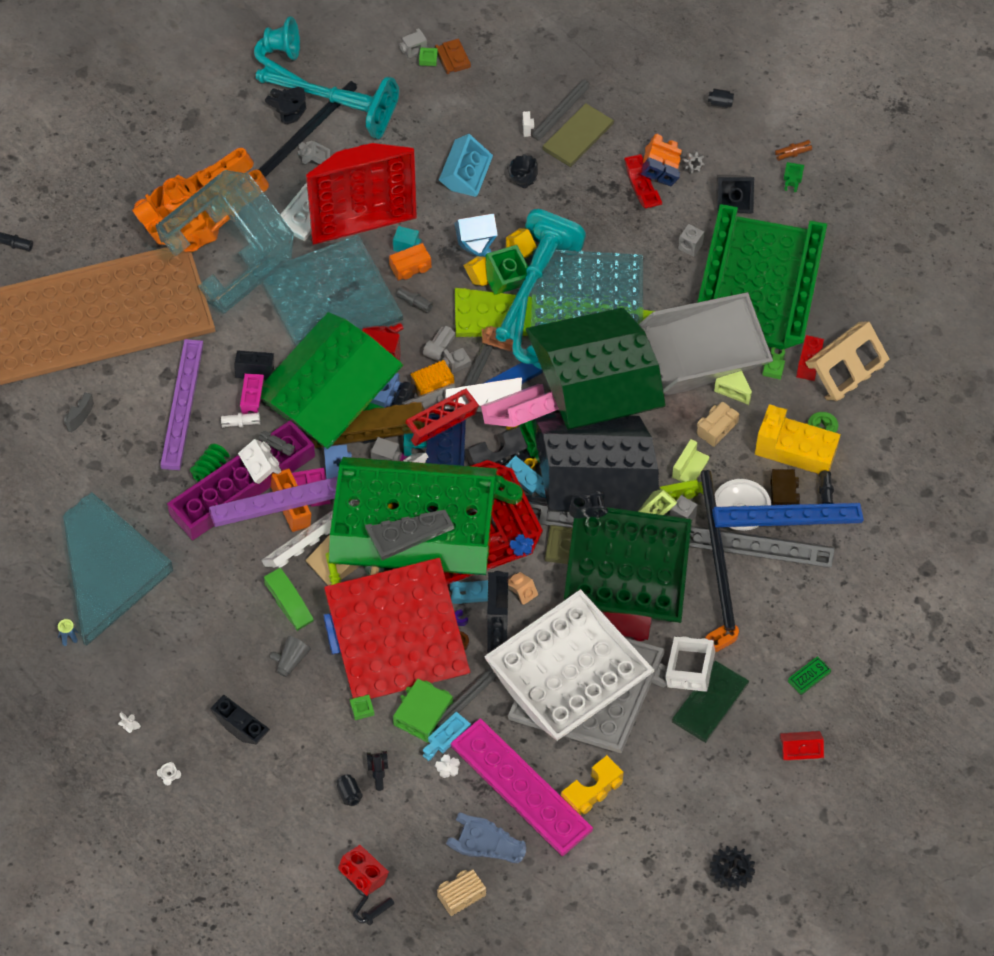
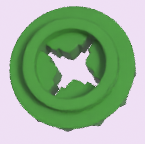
(827, 419)

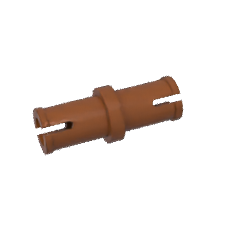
(793, 150)

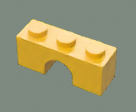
(606, 775)

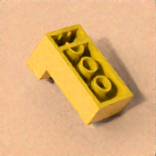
(795, 442)

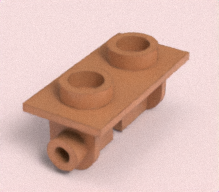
(489, 338)

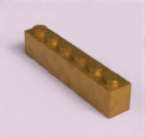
(379, 423)

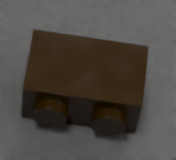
(784, 487)

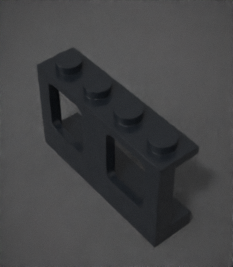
(497, 609)

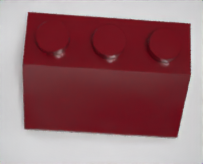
(631, 625)

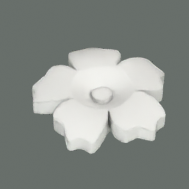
(447, 767)

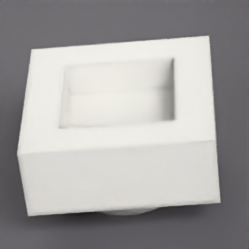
(528, 124)

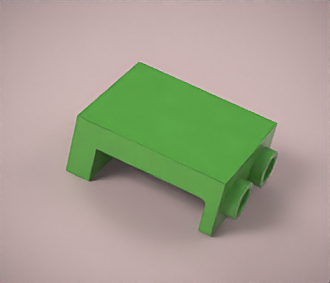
(422, 709)

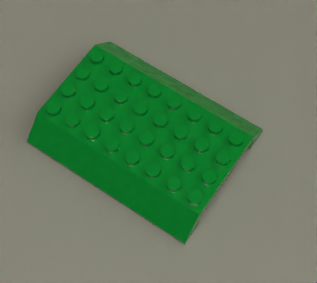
(771, 264)

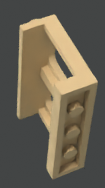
(845, 349)

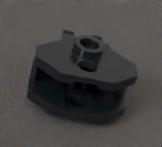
(287, 103)

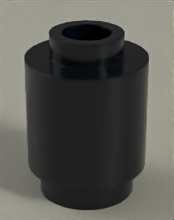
(721, 98)
(349, 790)

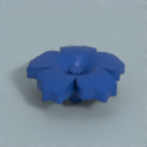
(521, 545)

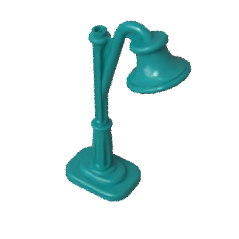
(287, 39)
(552, 234)

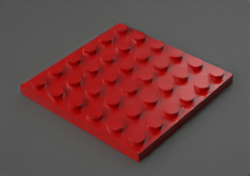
(397, 629)

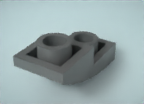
(78, 414)

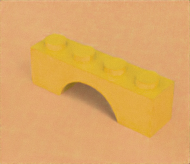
(477, 267)

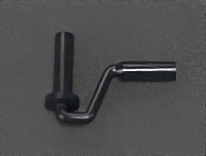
(368, 917)

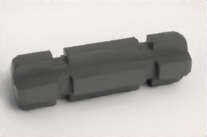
(276, 443)

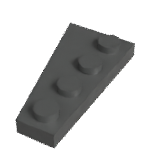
(403, 534)

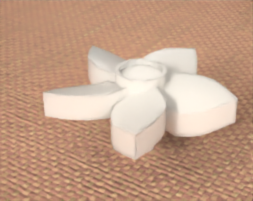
(128, 723)

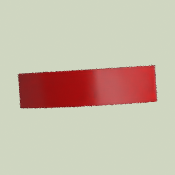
(641, 184)

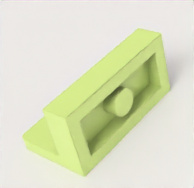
(690, 463)

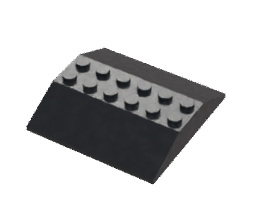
(597, 457)

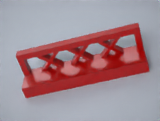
(443, 423)

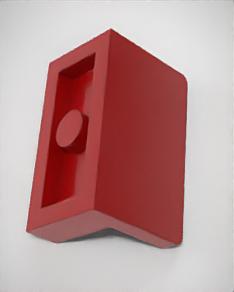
(802, 745)

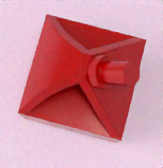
(387, 337)

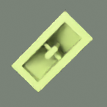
(734, 386)
(658, 503)

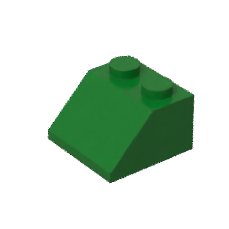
(505, 269)

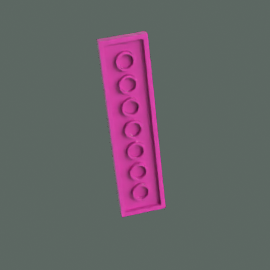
(521, 787)

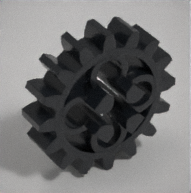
(721, 871)

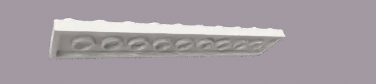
(313, 532)

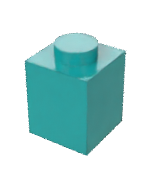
(405, 239)

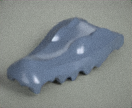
(484, 839)

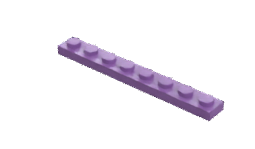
(182, 405)
(273, 502)

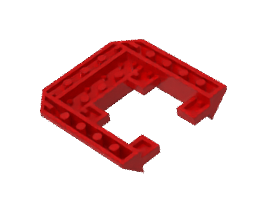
(509, 522)

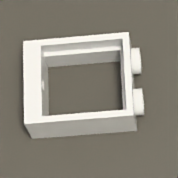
(690, 680)

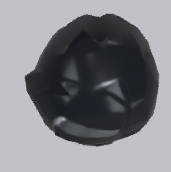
(523, 170)

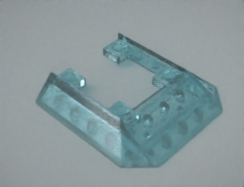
(256, 219)

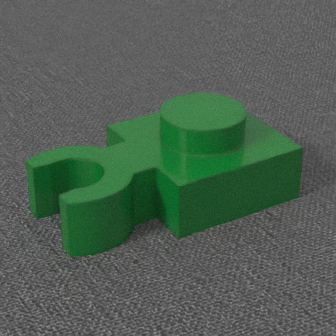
(793, 175)

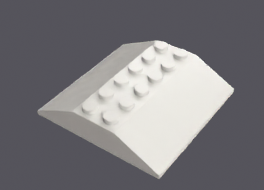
(567, 665)

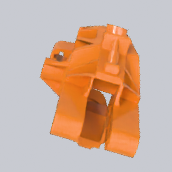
(178, 189)

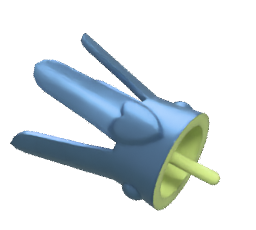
(66, 629)

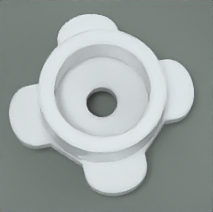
(168, 767)

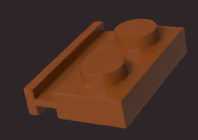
(453, 56)

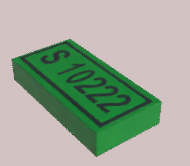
(809, 675)

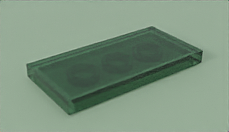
(706, 709)

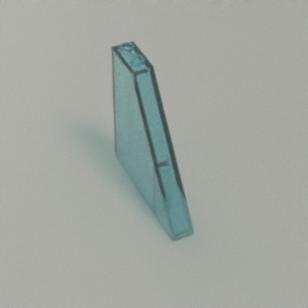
(108, 564)

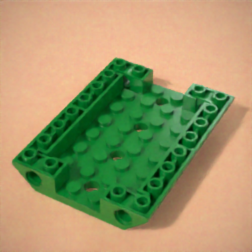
(414, 489)

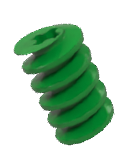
(209, 462)

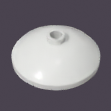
(741, 493)

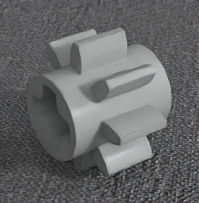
(695, 165)

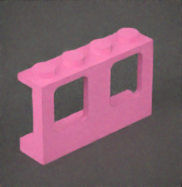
(519, 407)

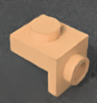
(523, 587)

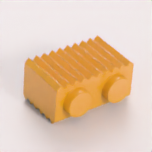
(432, 377)

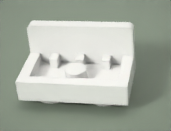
(259, 460)

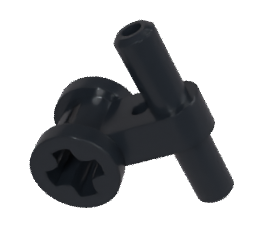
(377, 764)

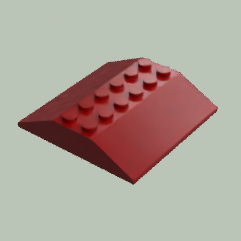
(361, 191)

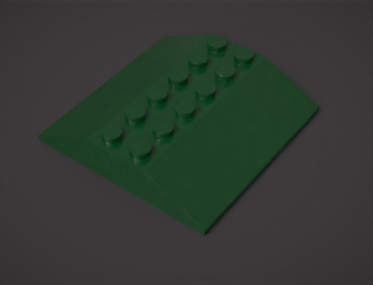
(598, 367)
(630, 563)

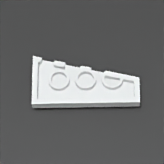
(486, 392)

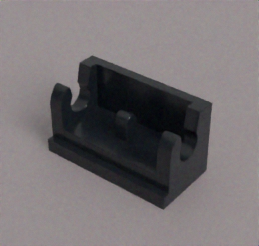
(253, 363)

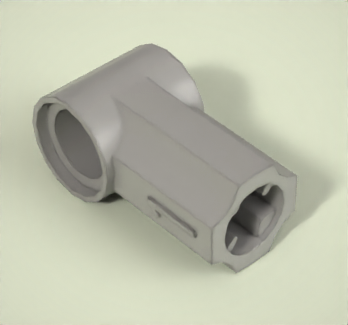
(441, 341)

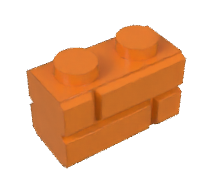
(410, 262)

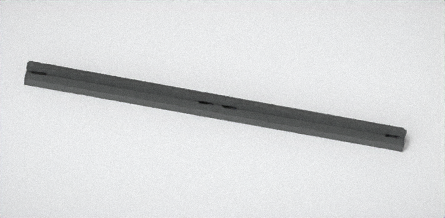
(732, 541)

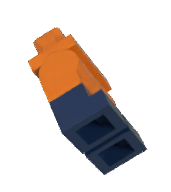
(663, 159)

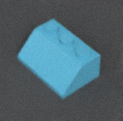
(466, 166)

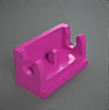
(251, 393)

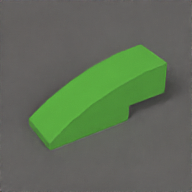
(288, 599)

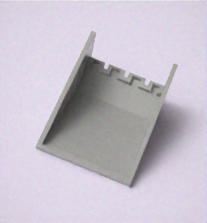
(705, 341)

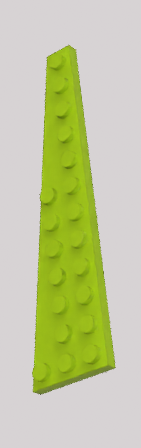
(483, 309)

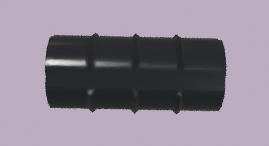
(405, 392)

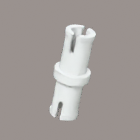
(240, 420)

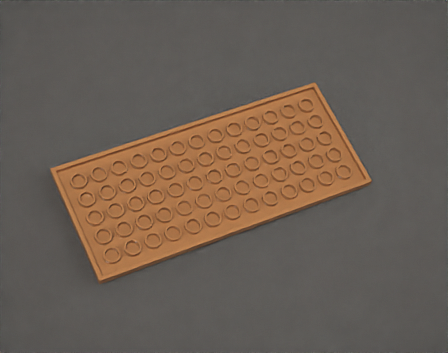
(100, 313)

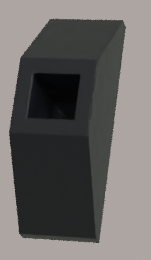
(239, 721)

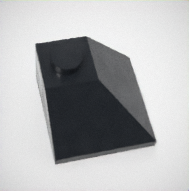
(735, 192)

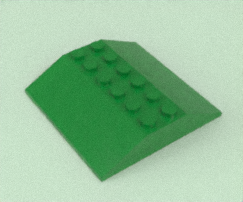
(329, 379)

